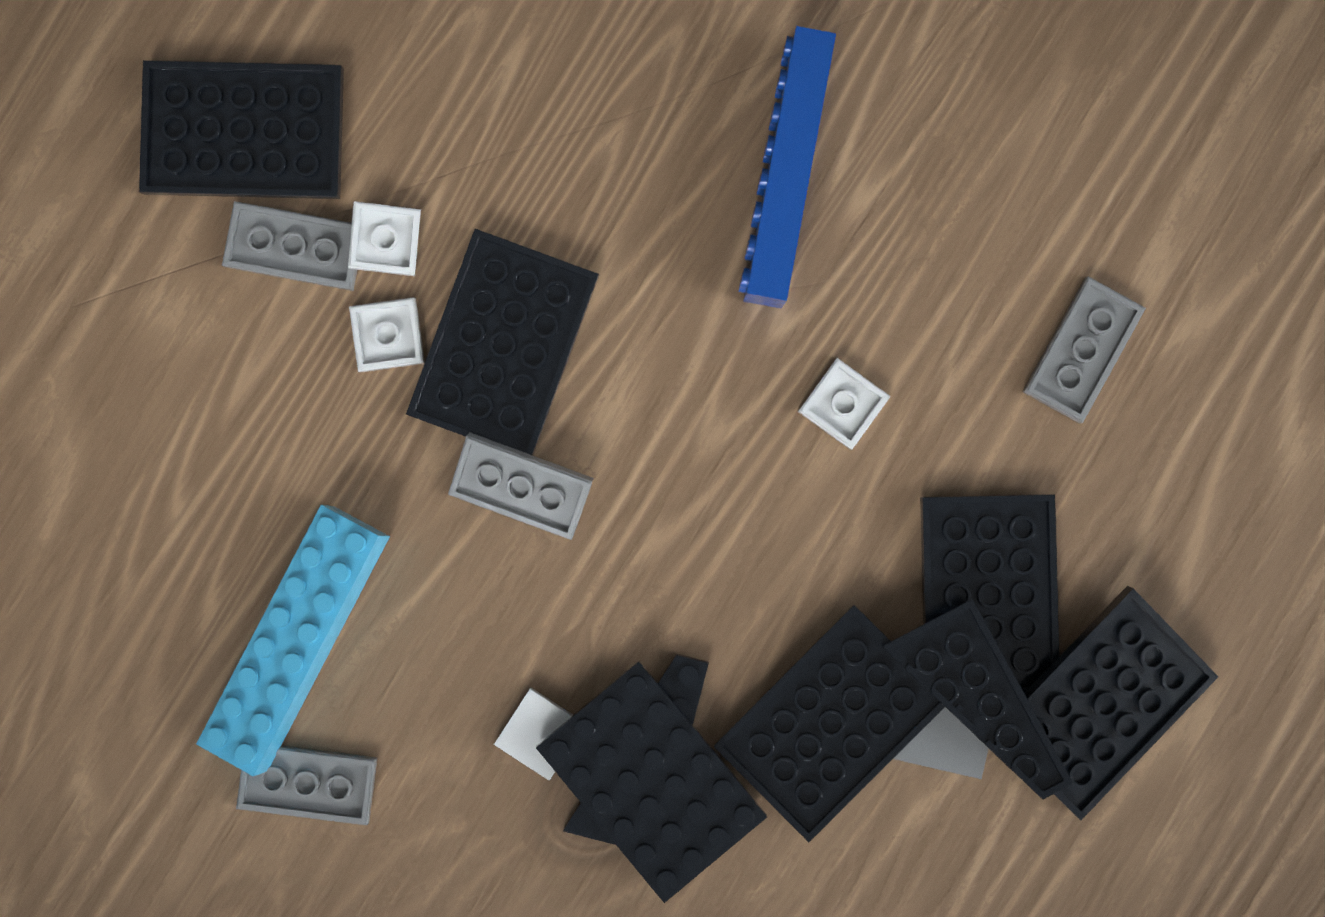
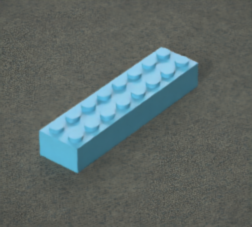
(292, 640)

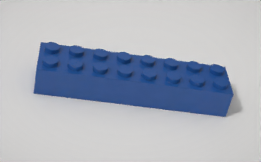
(789, 166)

